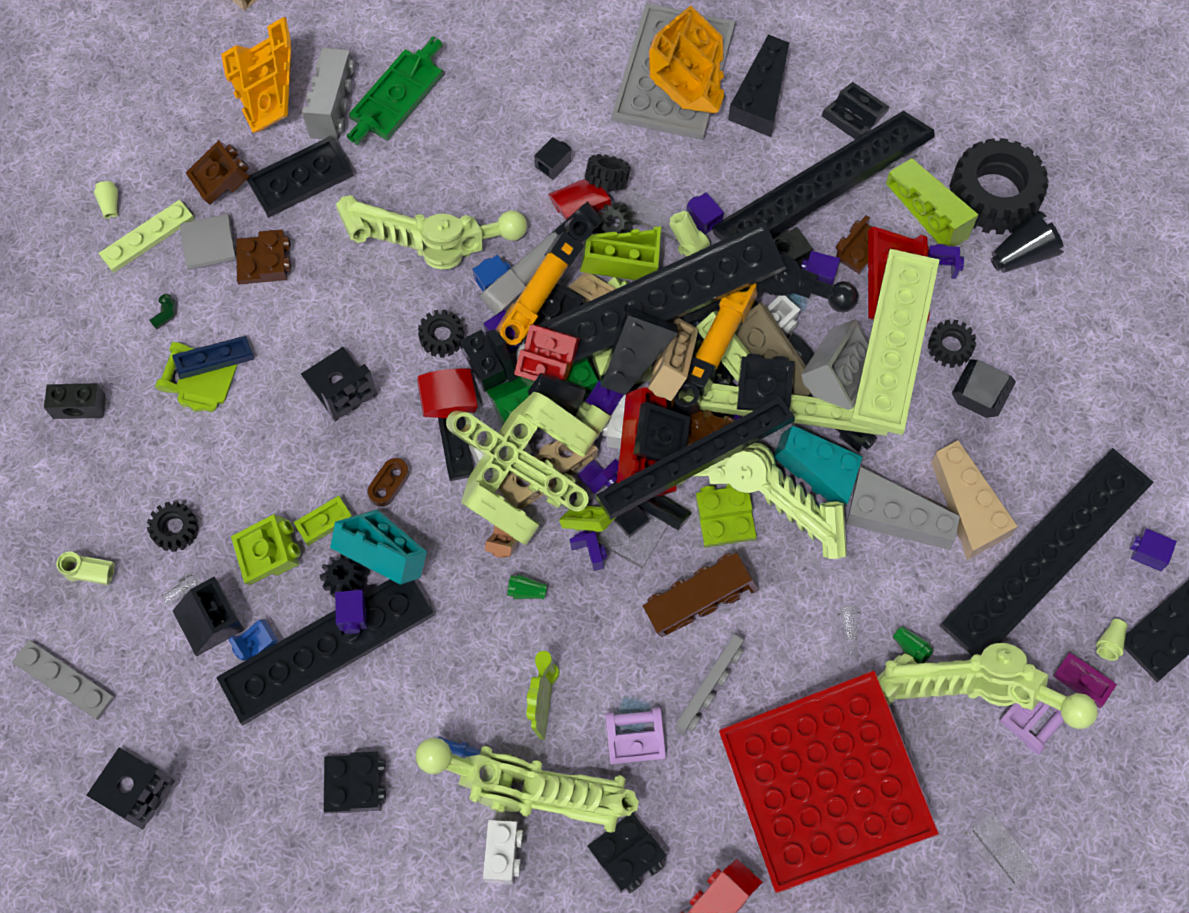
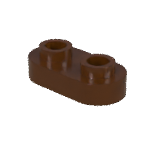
(386, 482)

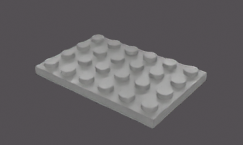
(645, 103)

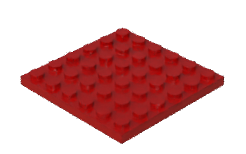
(827, 782)

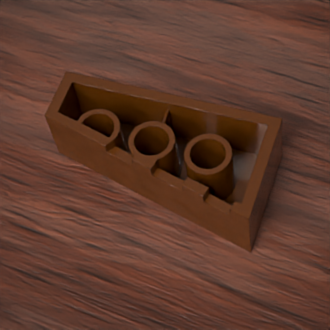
(699, 594)

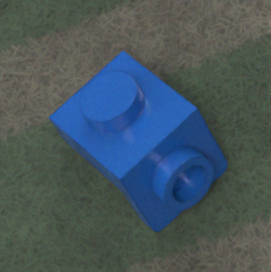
(253, 640)

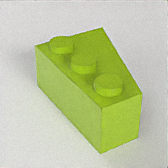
(622, 254)

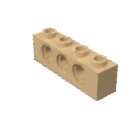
(674, 362)
(522, 496)

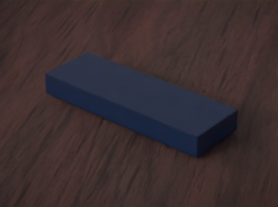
(212, 357)

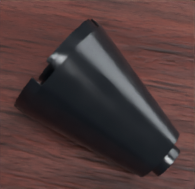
(1028, 245)

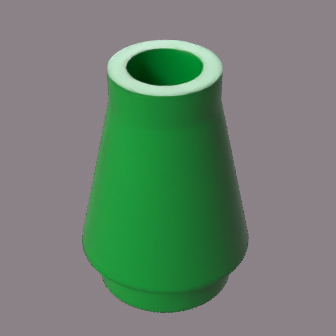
(525, 588)
(913, 645)

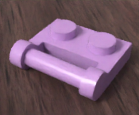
(1022, 720)
(635, 745)

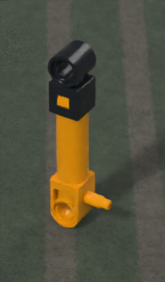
(558, 258)
(703, 366)

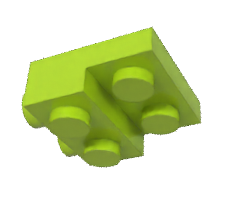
(724, 516)
(265, 549)

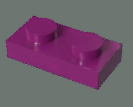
(1084, 679)

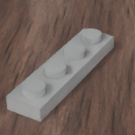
(63, 680)
(704, 695)

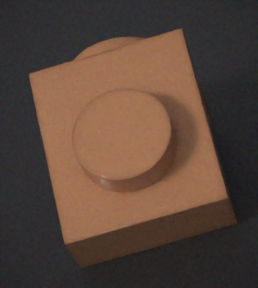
(501, 544)

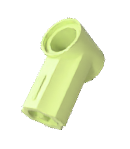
(687, 234)
(592, 417)
(87, 568)

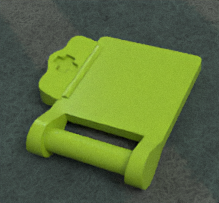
(200, 391)
(540, 693)

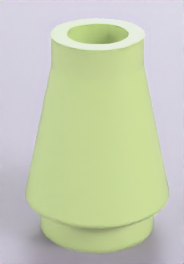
(107, 198)
(1112, 641)

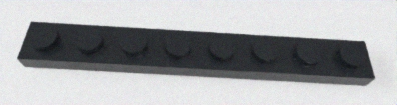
(695, 458)

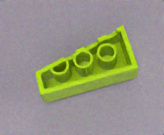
(932, 203)

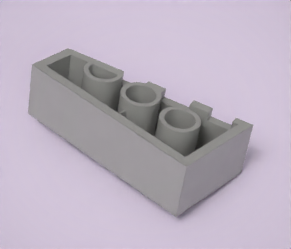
(328, 94)
(899, 513)

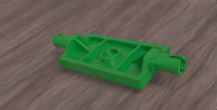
(396, 93)

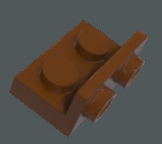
(854, 248)

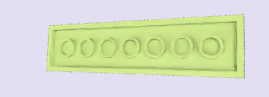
(895, 342)

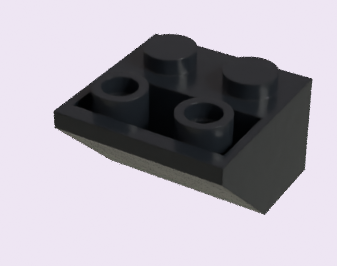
(207, 616)

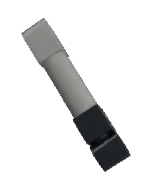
(515, 280)

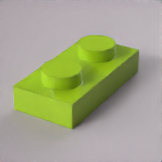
(587, 519)
(321, 520)

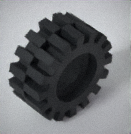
(607, 172)
(440, 320)
(952, 330)
(165, 514)

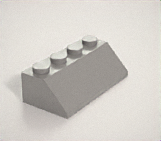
(837, 365)

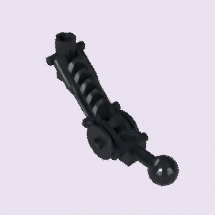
(840, 296)

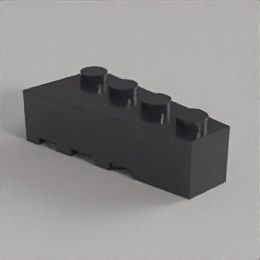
(760, 91)

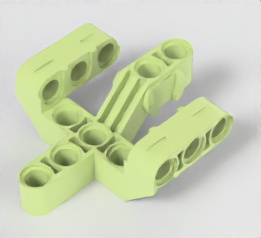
(530, 414)

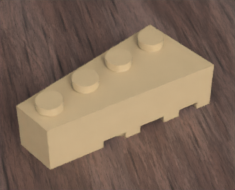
(967, 494)

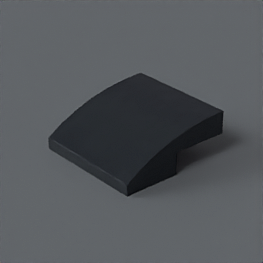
(859, 103)
(560, 392)

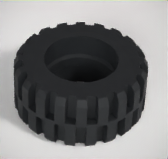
(1009, 161)

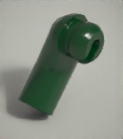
(167, 311)

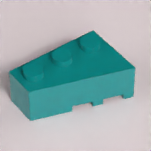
(819, 463)
(379, 546)

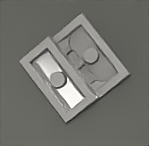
(207, 241)

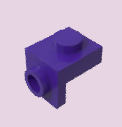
(948, 256)
(604, 398)
(595, 477)
(596, 552)

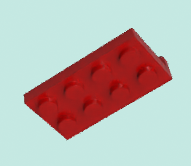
(879, 244)

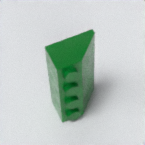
(510, 395)

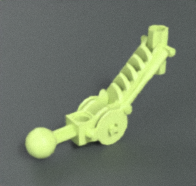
(439, 238)
(756, 470)
(997, 676)
(572, 795)

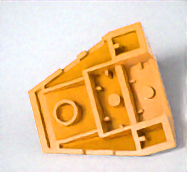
(687, 62)
(262, 76)

